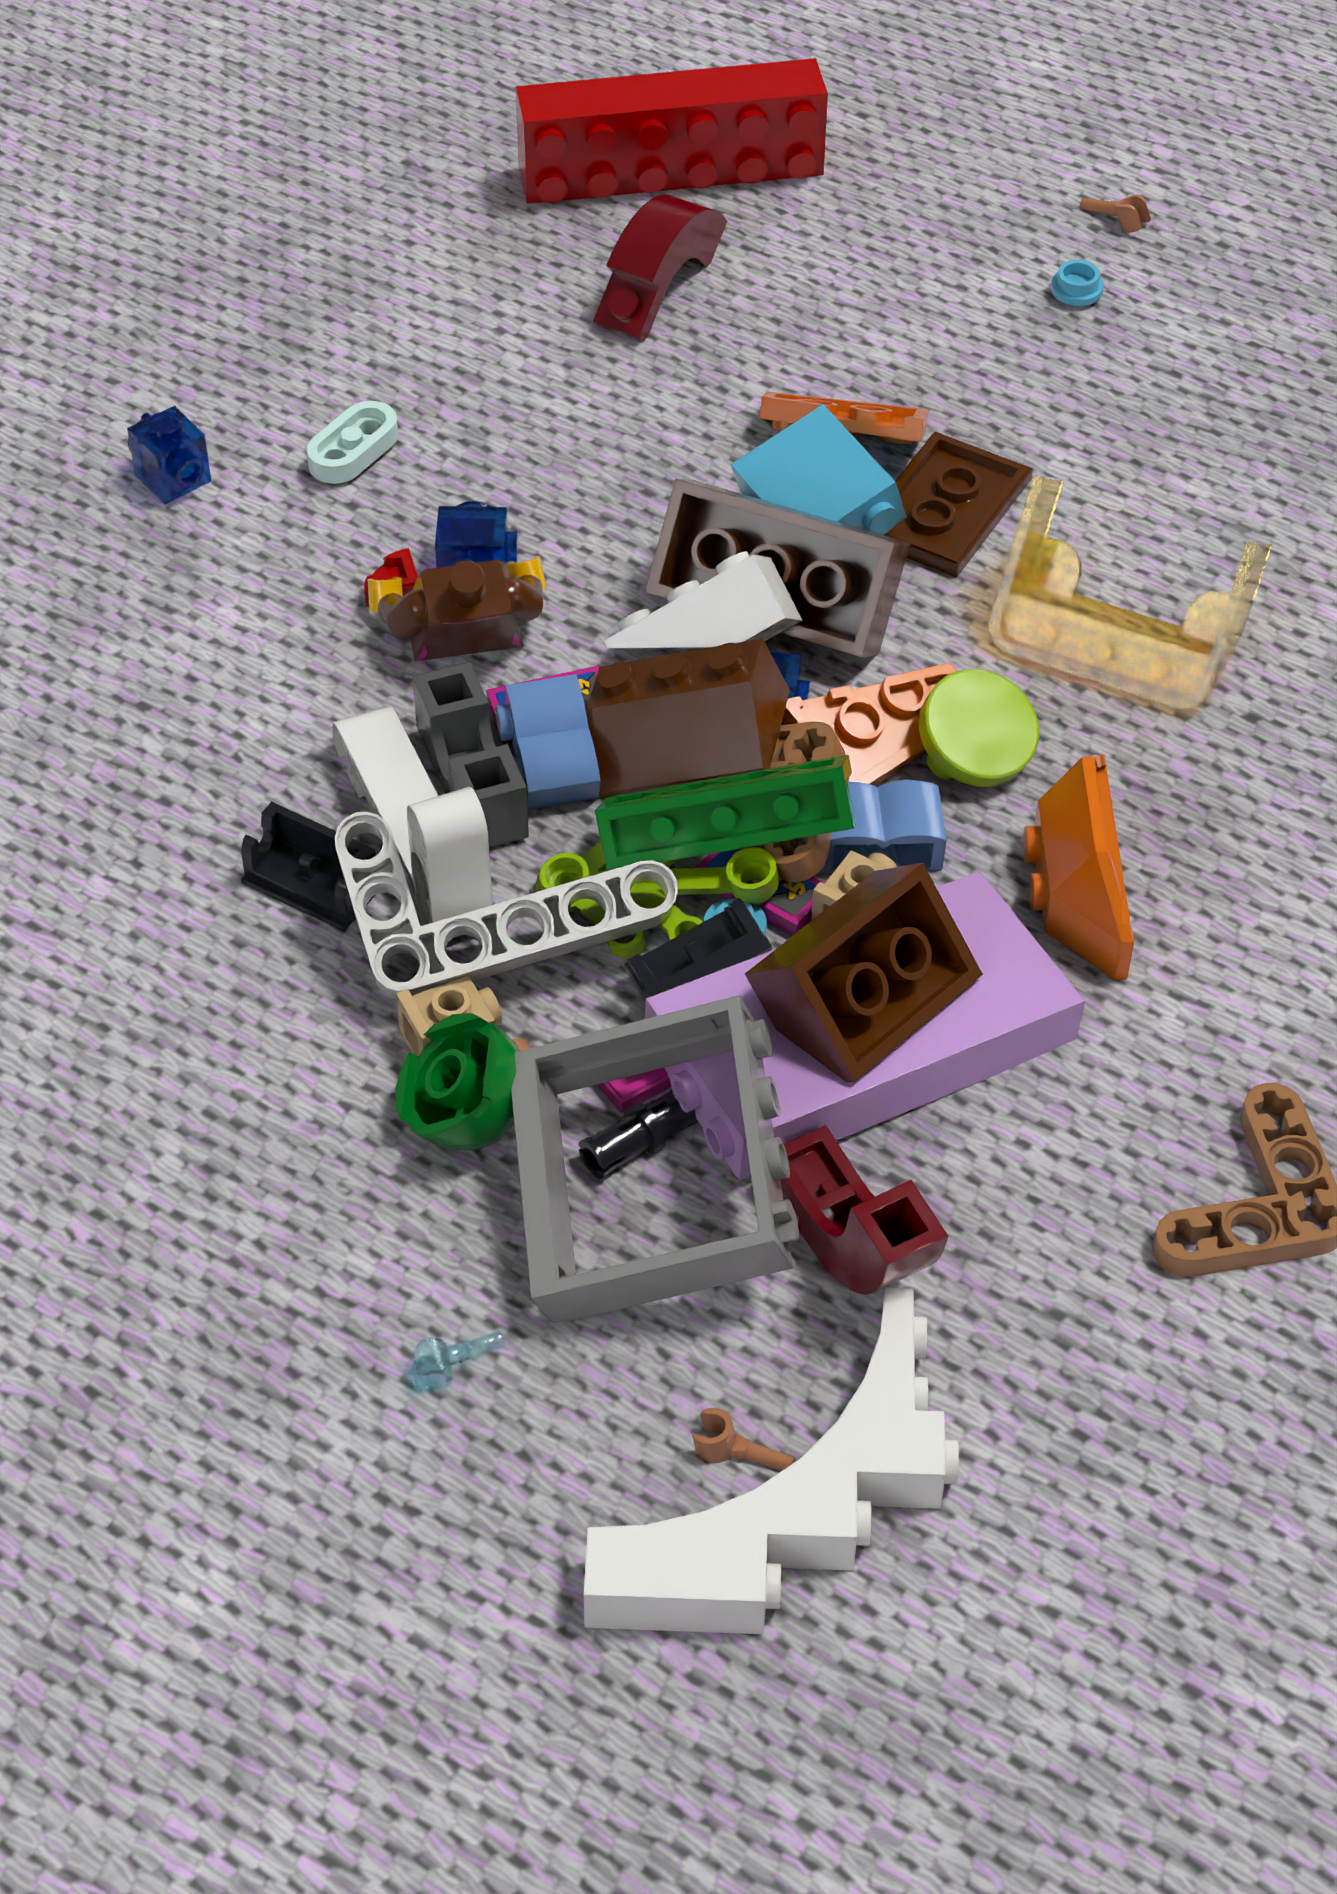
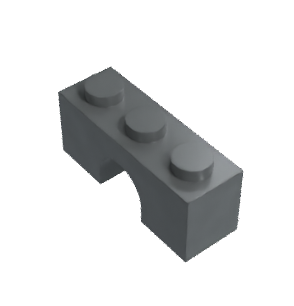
(461, 746)

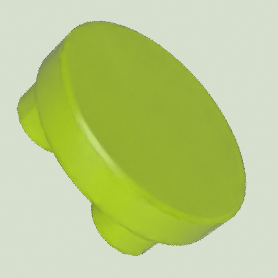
(978, 728)

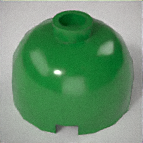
(459, 1084)

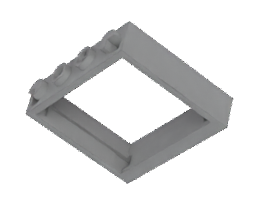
(620, 1054)

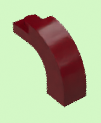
(649, 255)
(854, 1234)

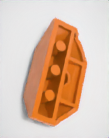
(1081, 869)

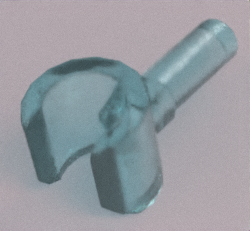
(434, 1359)

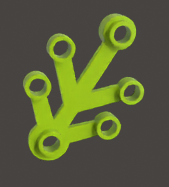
(742, 867)

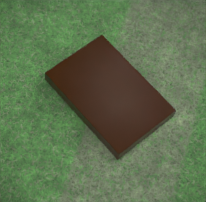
(954, 501)

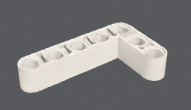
(436, 836)
(487, 924)

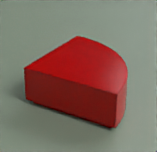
(395, 565)

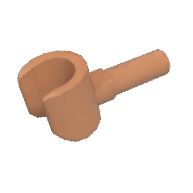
(1130, 211)
(730, 1445)

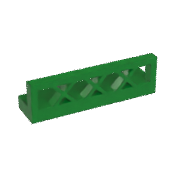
(727, 812)

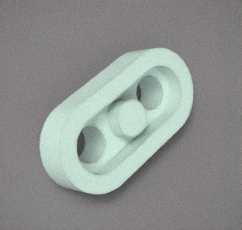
(347, 447)

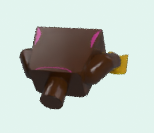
(462, 607)

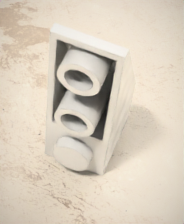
(733, 607)

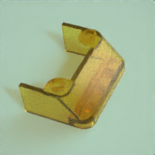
(1051, 625)

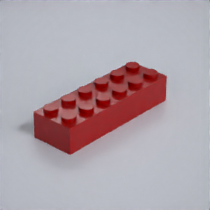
(671, 130)

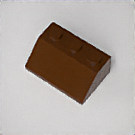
(686, 717)
(866, 971)

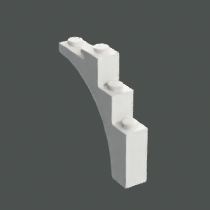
(726, 1562)

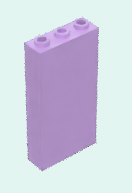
(996, 1023)

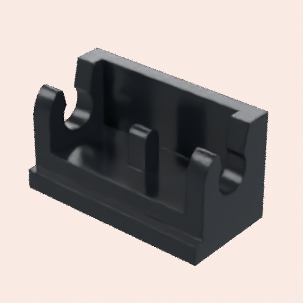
(301, 865)
(698, 952)

